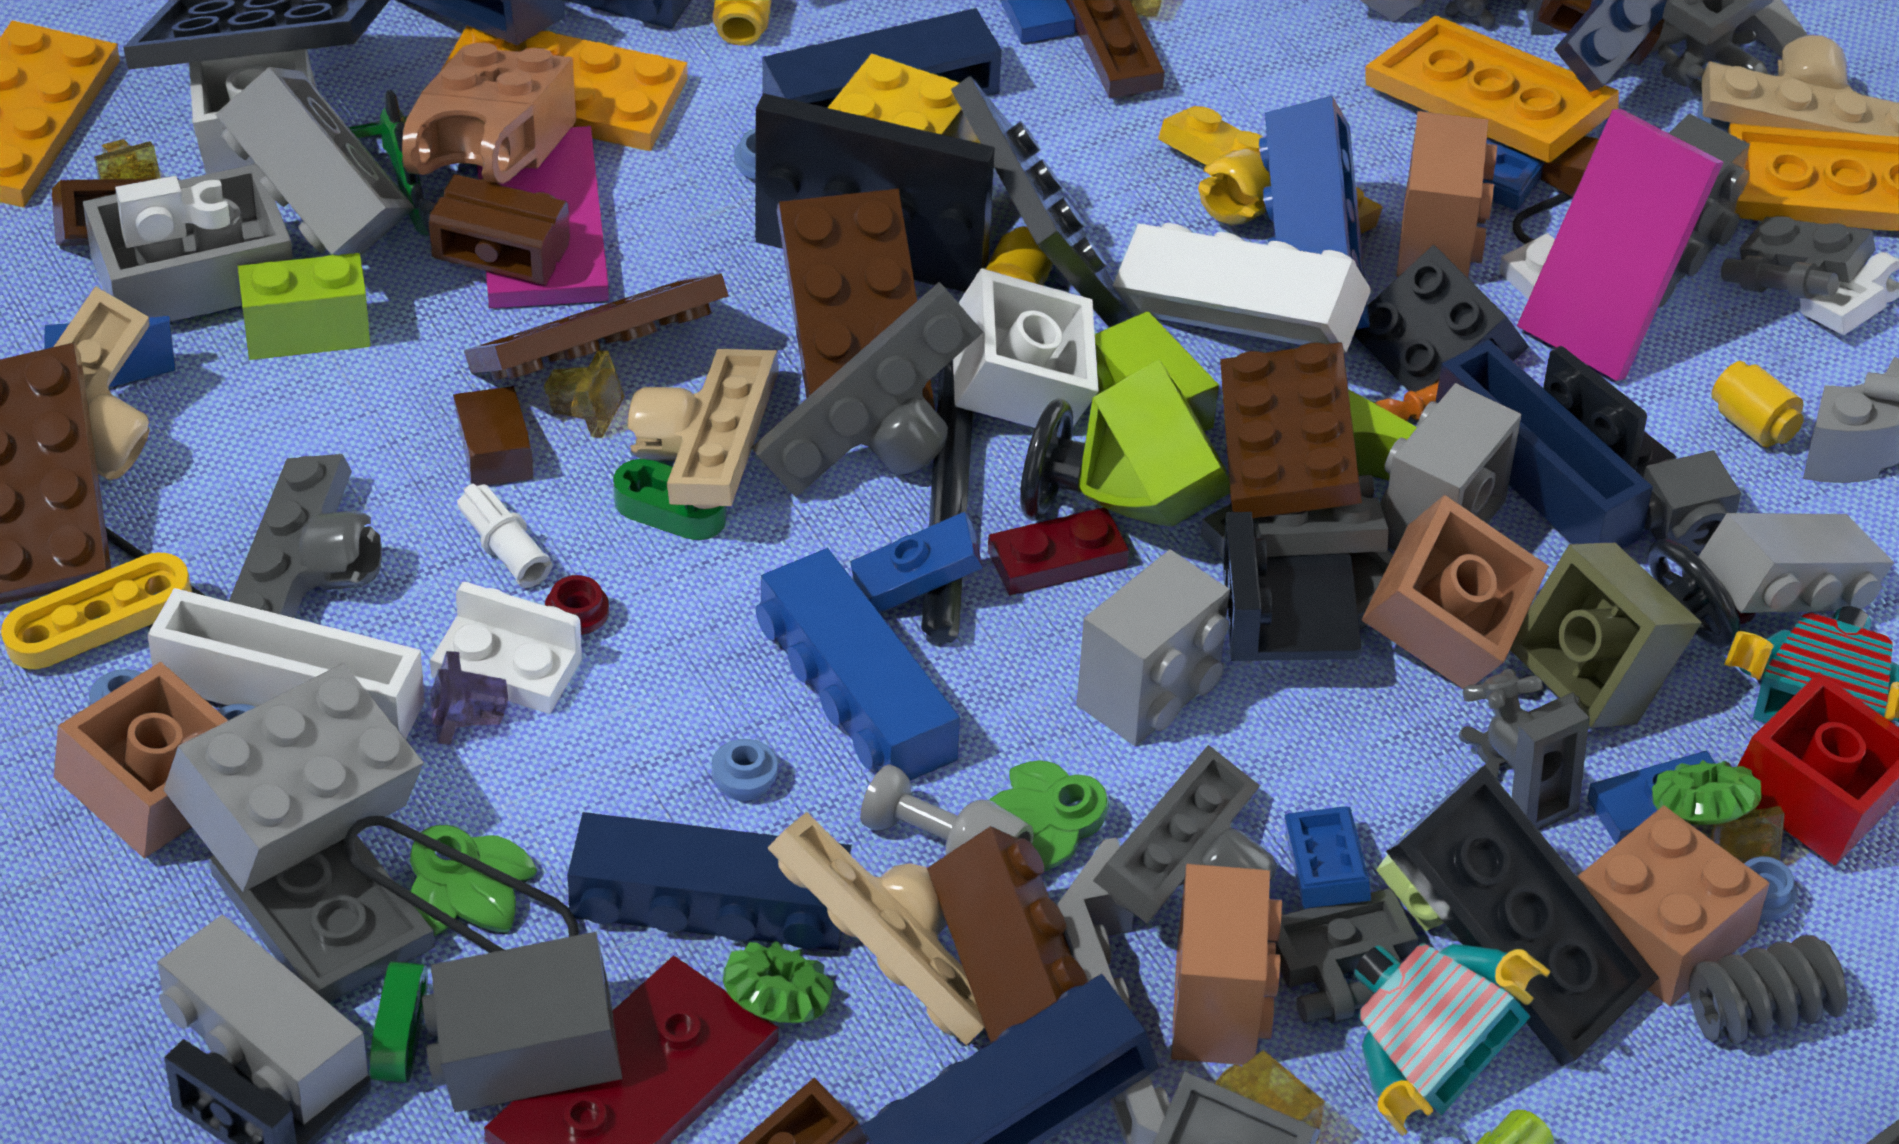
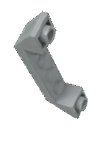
(1089, 920)

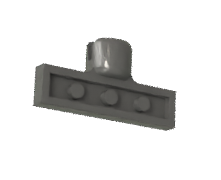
(875, 399)
(306, 539)
(1184, 829)

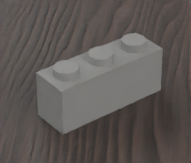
(1795, 562)
(262, 1018)

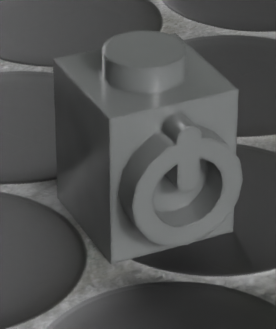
(1689, 498)

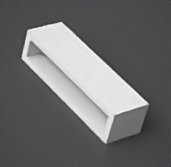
(1242, 285)
(254, 655)

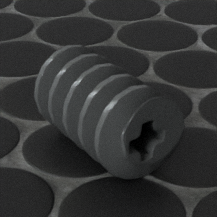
(1767, 985)

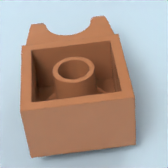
(491, 112)

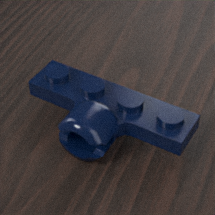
(1607, 38)

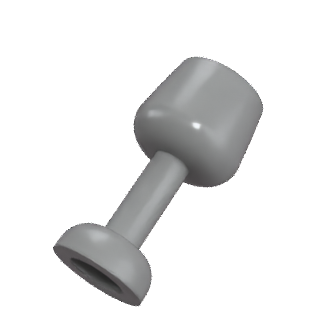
(891, 800)

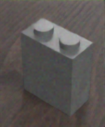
(521, 1023)

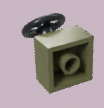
(1616, 629)

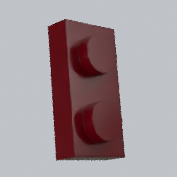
(1057, 551)

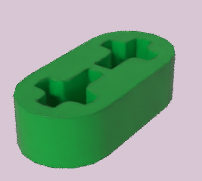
(643, 497)
(398, 1022)

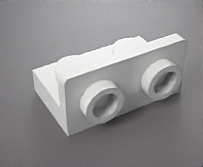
(514, 641)

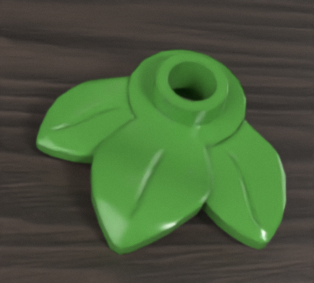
(1042, 800)
(463, 890)

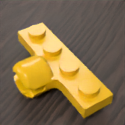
(1235, 167)

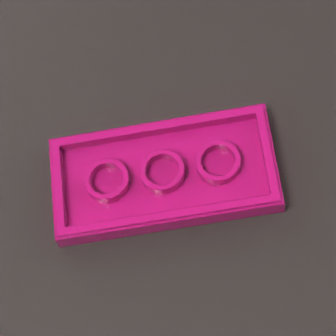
(1619, 243)
(582, 271)

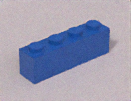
(1312, 181)
(857, 666)

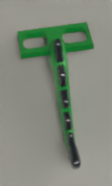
(392, 128)

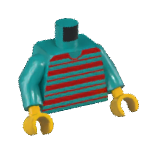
(1835, 647)
(1438, 1021)

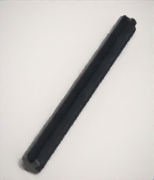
(948, 499)

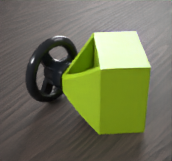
(1138, 457)

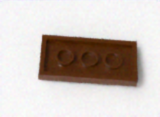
(845, 276)
(614, 321)
(1289, 430)
(47, 476)

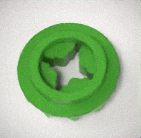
(1707, 792)
(777, 983)

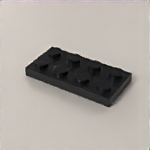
(1509, 891)

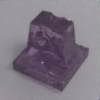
(465, 698)

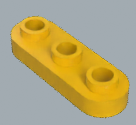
(65, 617)

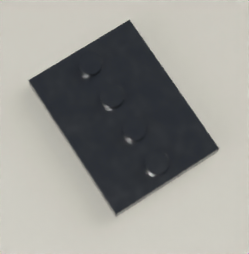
(239, 28)
(830, 152)
(1041, 202)

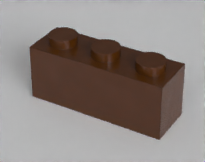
(1005, 928)

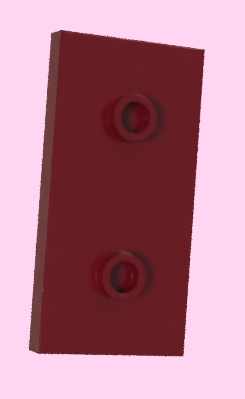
(678, 1053)

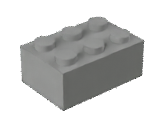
(312, 162)
(195, 271)
(292, 776)

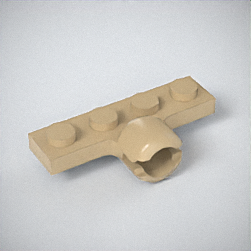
(1805, 95)
(106, 336)
(707, 430)
(890, 915)

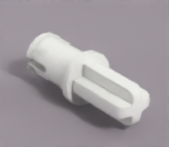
(504, 535)

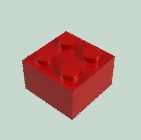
(1826, 767)

